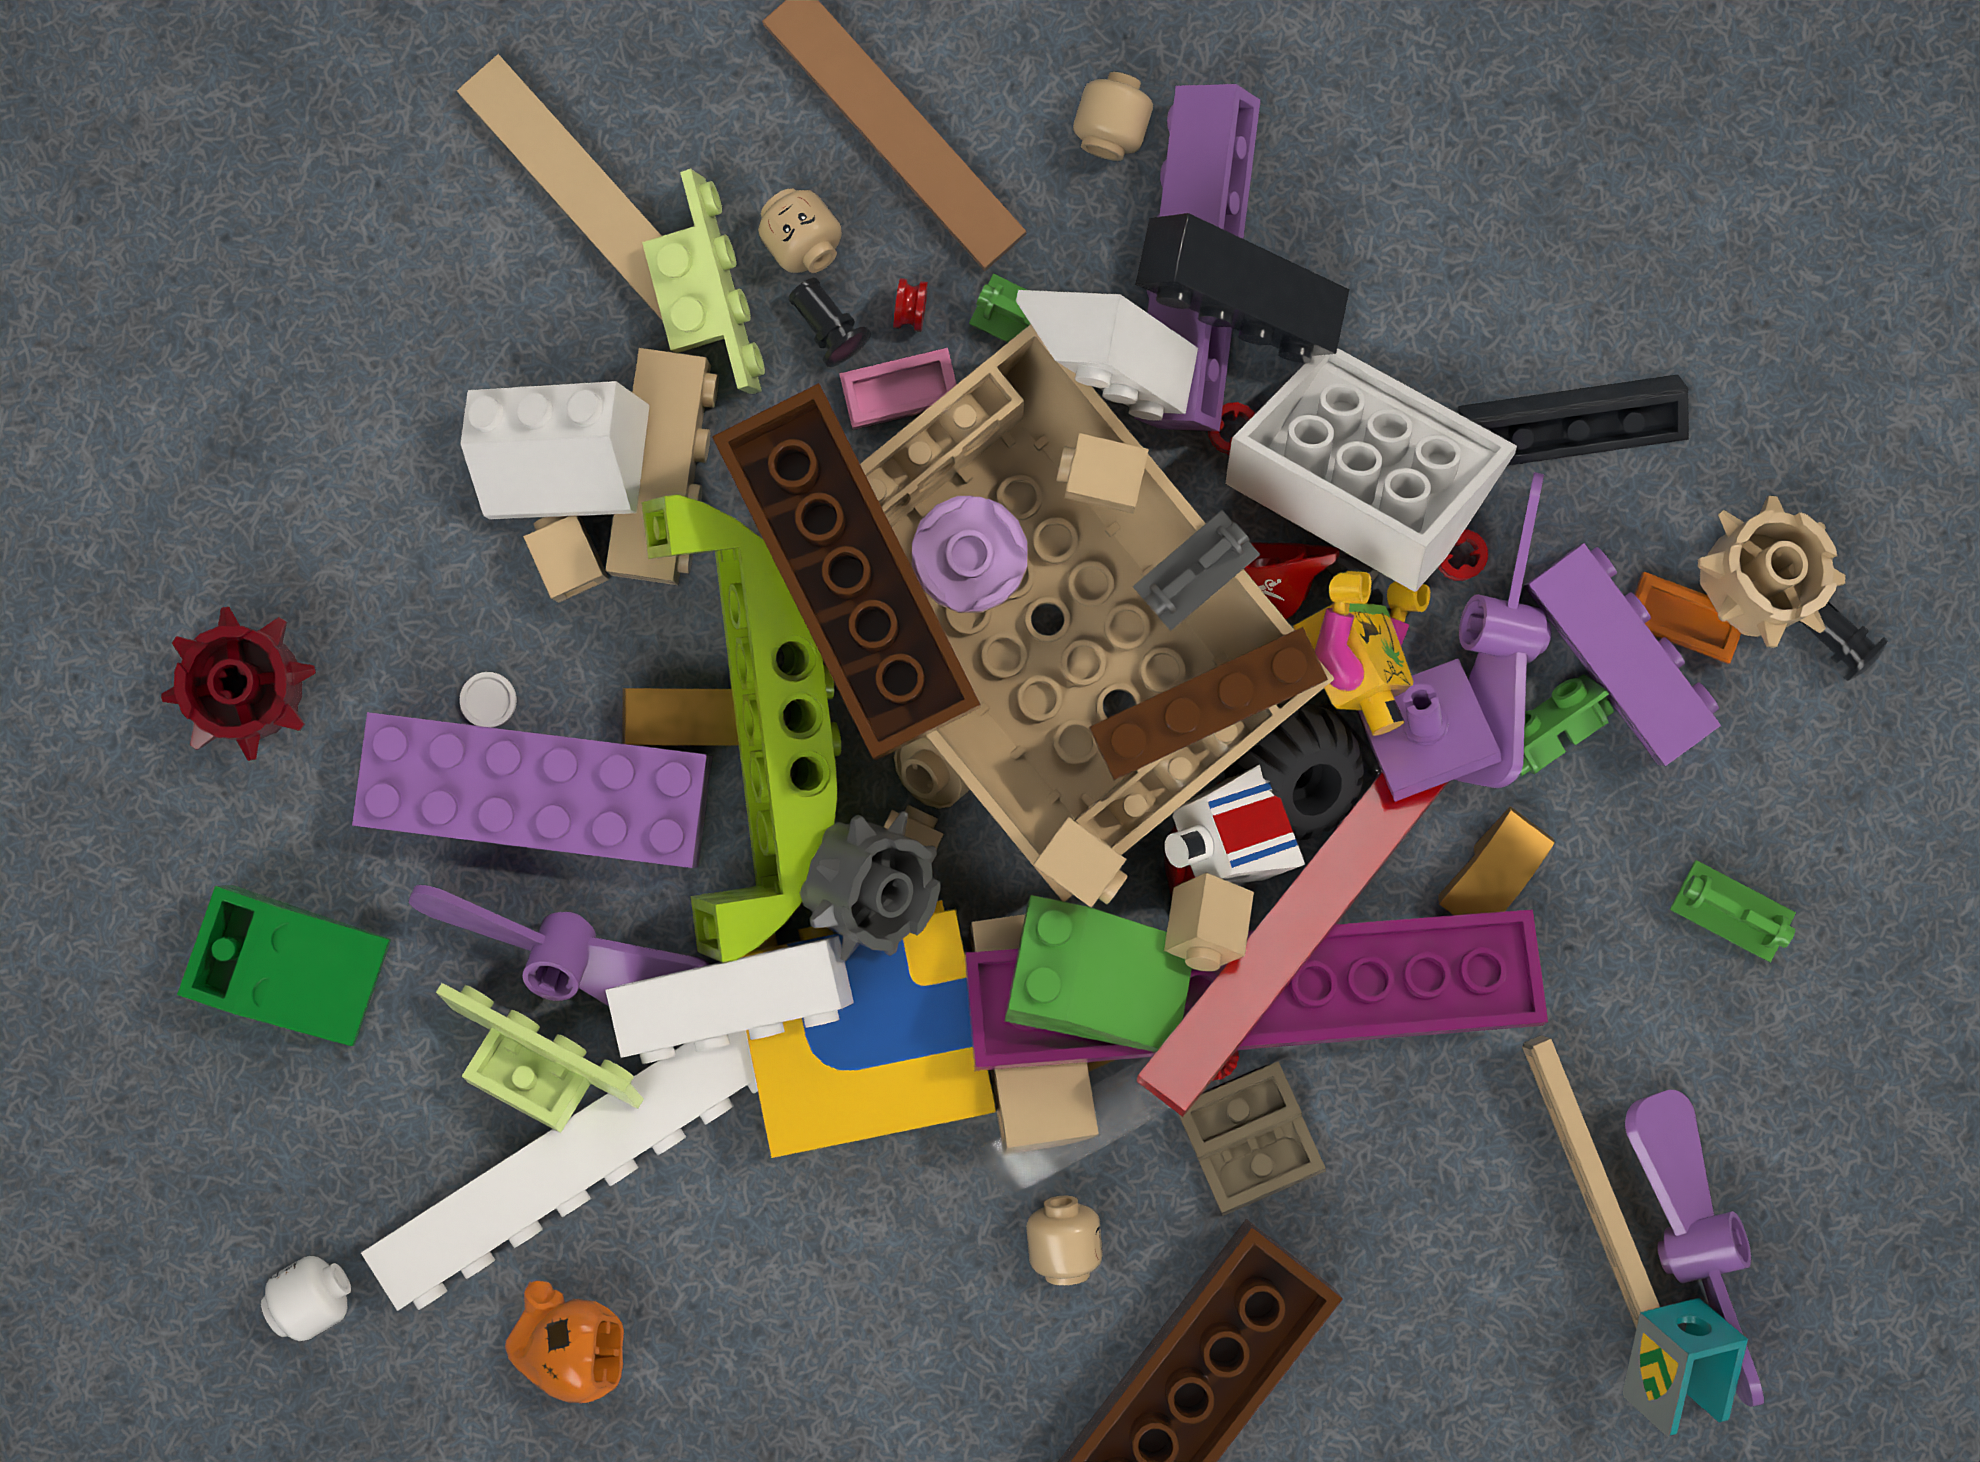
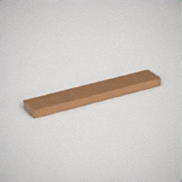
(895, 129)

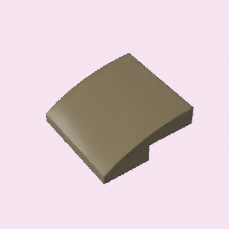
(1251, 1139)

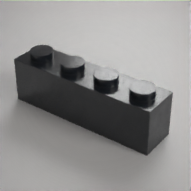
(1241, 287)

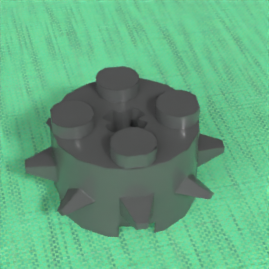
(871, 885)

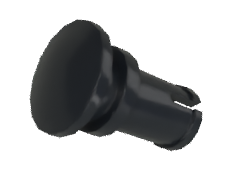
(831, 326)
(1847, 641)

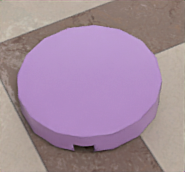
(969, 554)

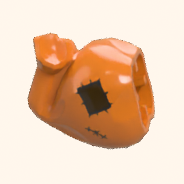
(567, 1346)

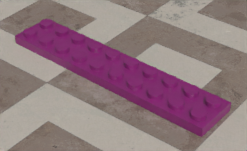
(1354, 987)

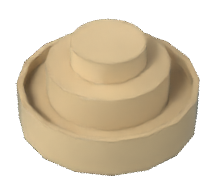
(928, 774)

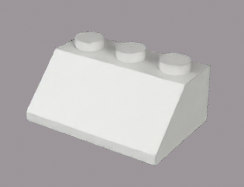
(1114, 349)
(555, 449)

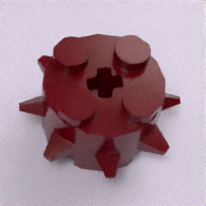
(206, 675)

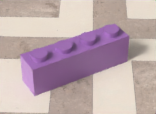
(1623, 654)

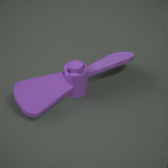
(1506, 639)
(563, 951)
(1697, 1242)

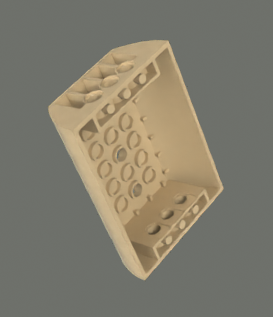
(1039, 694)

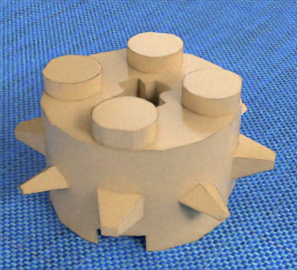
(1770, 572)

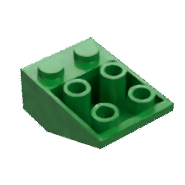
(283, 965)

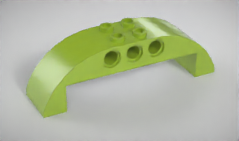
(782, 815)

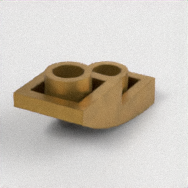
(678, 717)
(1500, 868)

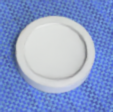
(488, 699)

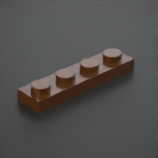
(1208, 703)

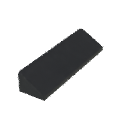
(1588, 418)

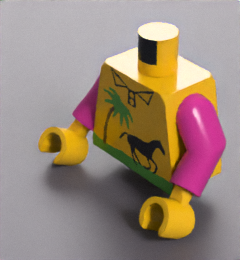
(1363, 647)

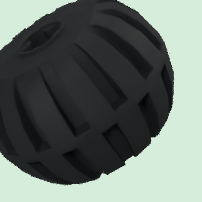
(1310, 766)

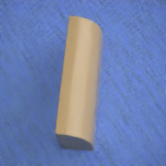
(1035, 1103)

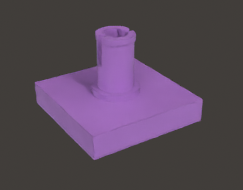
(1440, 736)

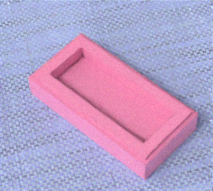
(897, 387)

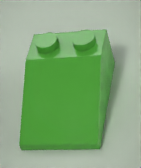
(1096, 976)

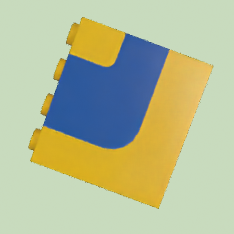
(891, 1058)

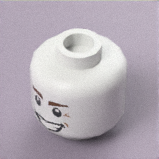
(305, 1298)

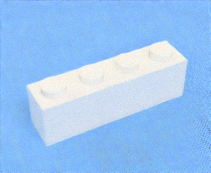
(729, 998)

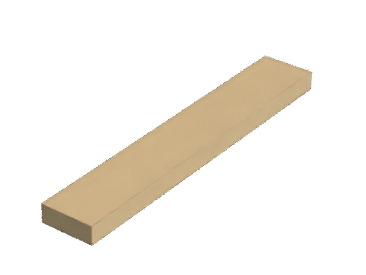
(564, 171)
(1590, 1176)

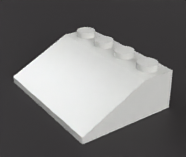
(1368, 465)

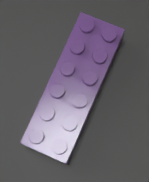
(532, 790)

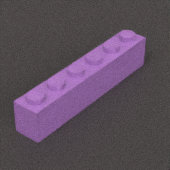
(1210, 178)

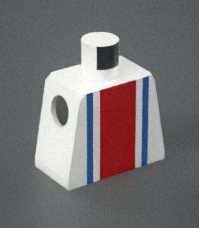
(1235, 832)

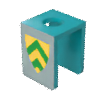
(1675, 1363)

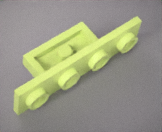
(697, 288)
(529, 1070)

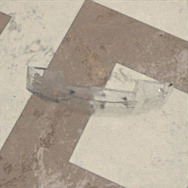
(1119, 1109)

